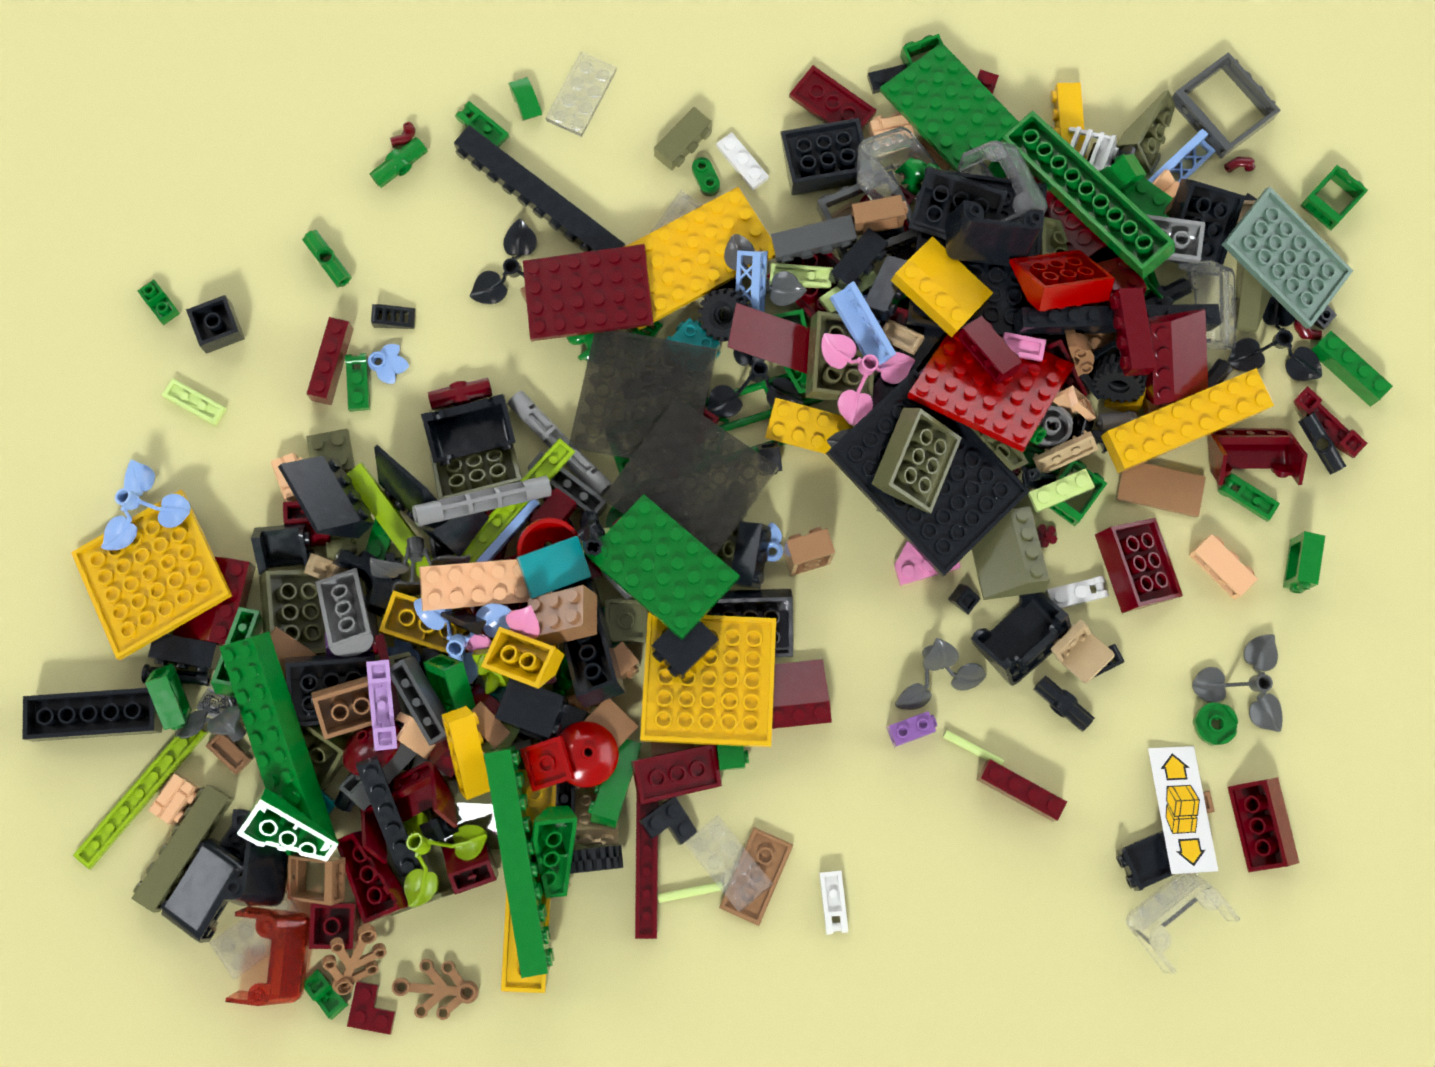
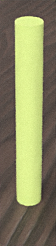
(971, 747)
(688, 892)

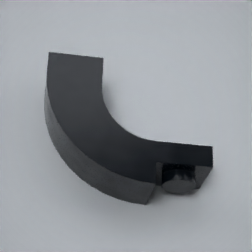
(377, 589)

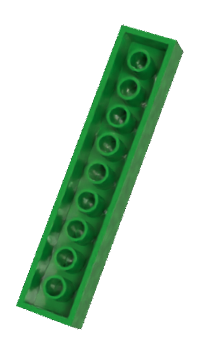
(1090, 196)
(274, 726)
(518, 861)

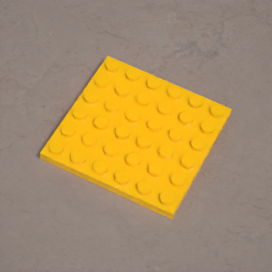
(152, 582)
(722, 696)

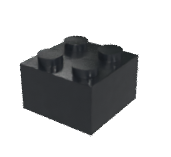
(215, 324)

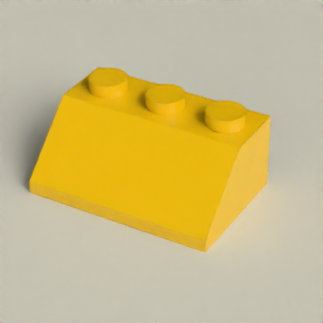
(522, 658)

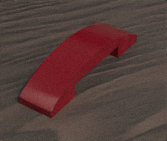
(1343, 439)

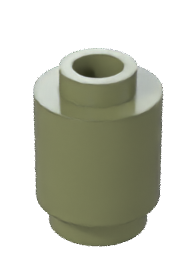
(336, 545)

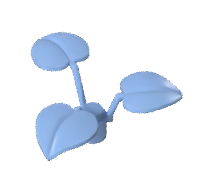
(138, 479)
(495, 617)

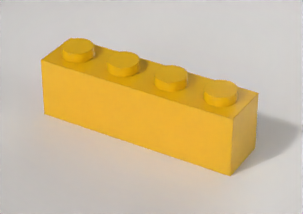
(1068, 111)
(466, 752)

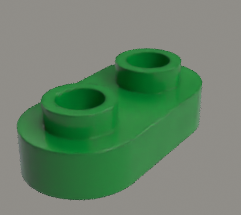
(705, 175)

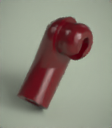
(406, 136)
(1246, 162)
(1307, 333)

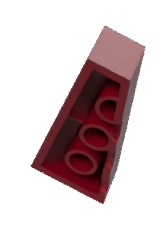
(371, 881)

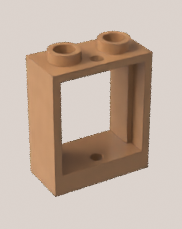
(879, 214)
(333, 883)

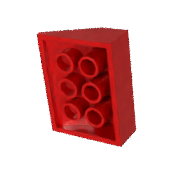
(1062, 280)

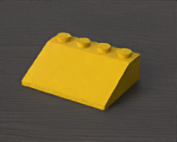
(941, 286)

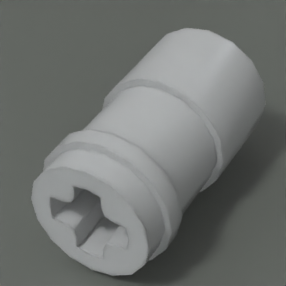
(1110, 420)

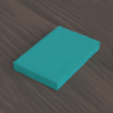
(553, 566)

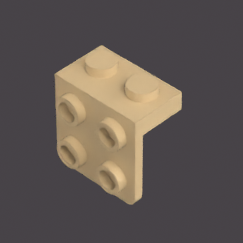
(1082, 652)
(590, 832)

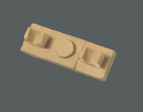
(1065, 452)

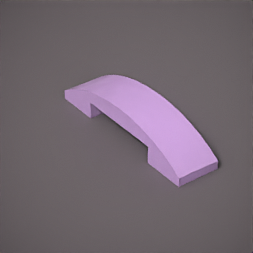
(381, 705)

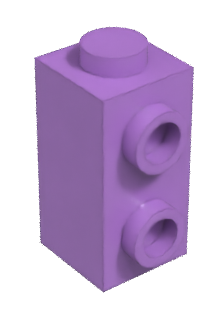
(912, 728)

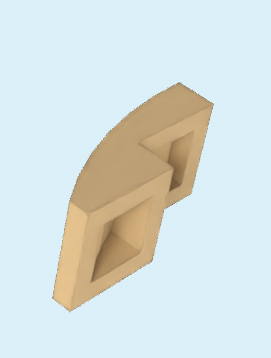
(321, 567)

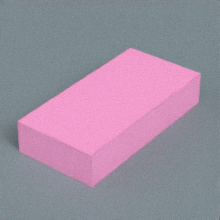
(1026, 346)

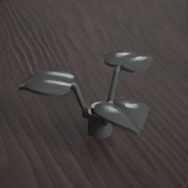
(784, 288)
(415, 552)
(1263, 655)
(937, 657)
(224, 724)

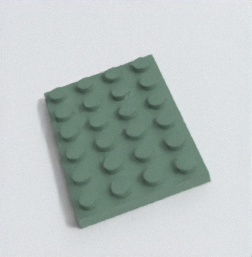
(1287, 257)

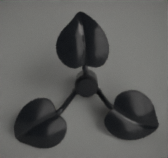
(517, 241)
(1247, 353)
(724, 401)

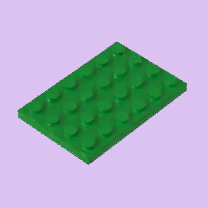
(948, 105)
(663, 567)

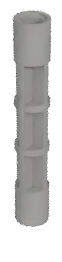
(550, 433)
(481, 501)

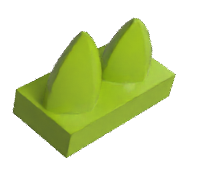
(492, 679)

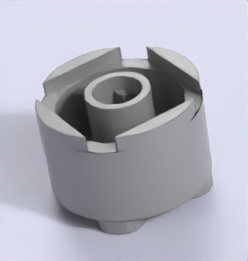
(1062, 426)

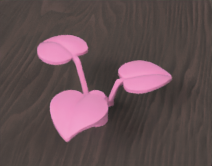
(839, 350)
(520, 621)

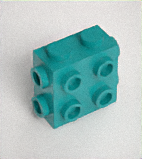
(692, 333)

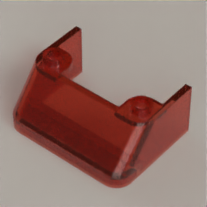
(287, 956)

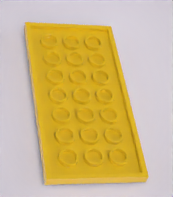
(688, 253)

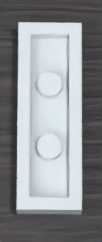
(742, 161)

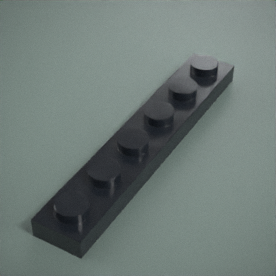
(387, 815)

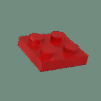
(547, 763)

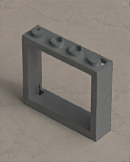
(1248, 86)
(846, 193)

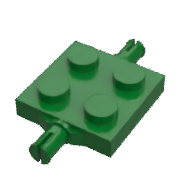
(1148, 198)

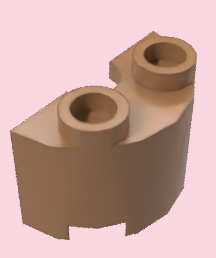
(1080, 351)

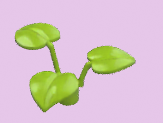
(421, 884)

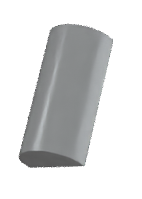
(1187, 237)
(345, 614)

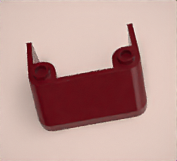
(1256, 449)
(413, 793)

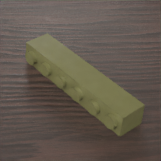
(182, 848)

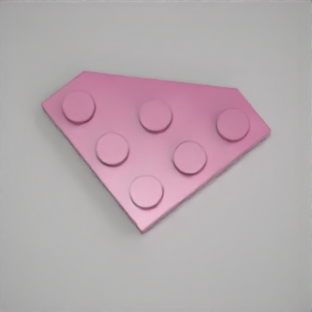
(913, 567)

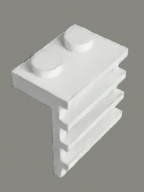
(1105, 148)

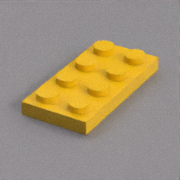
(803, 425)

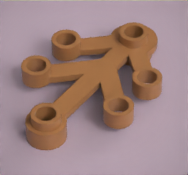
(344, 982)
(439, 990)

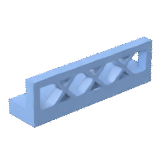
(1183, 154)
(758, 277)
(862, 323)
(509, 532)

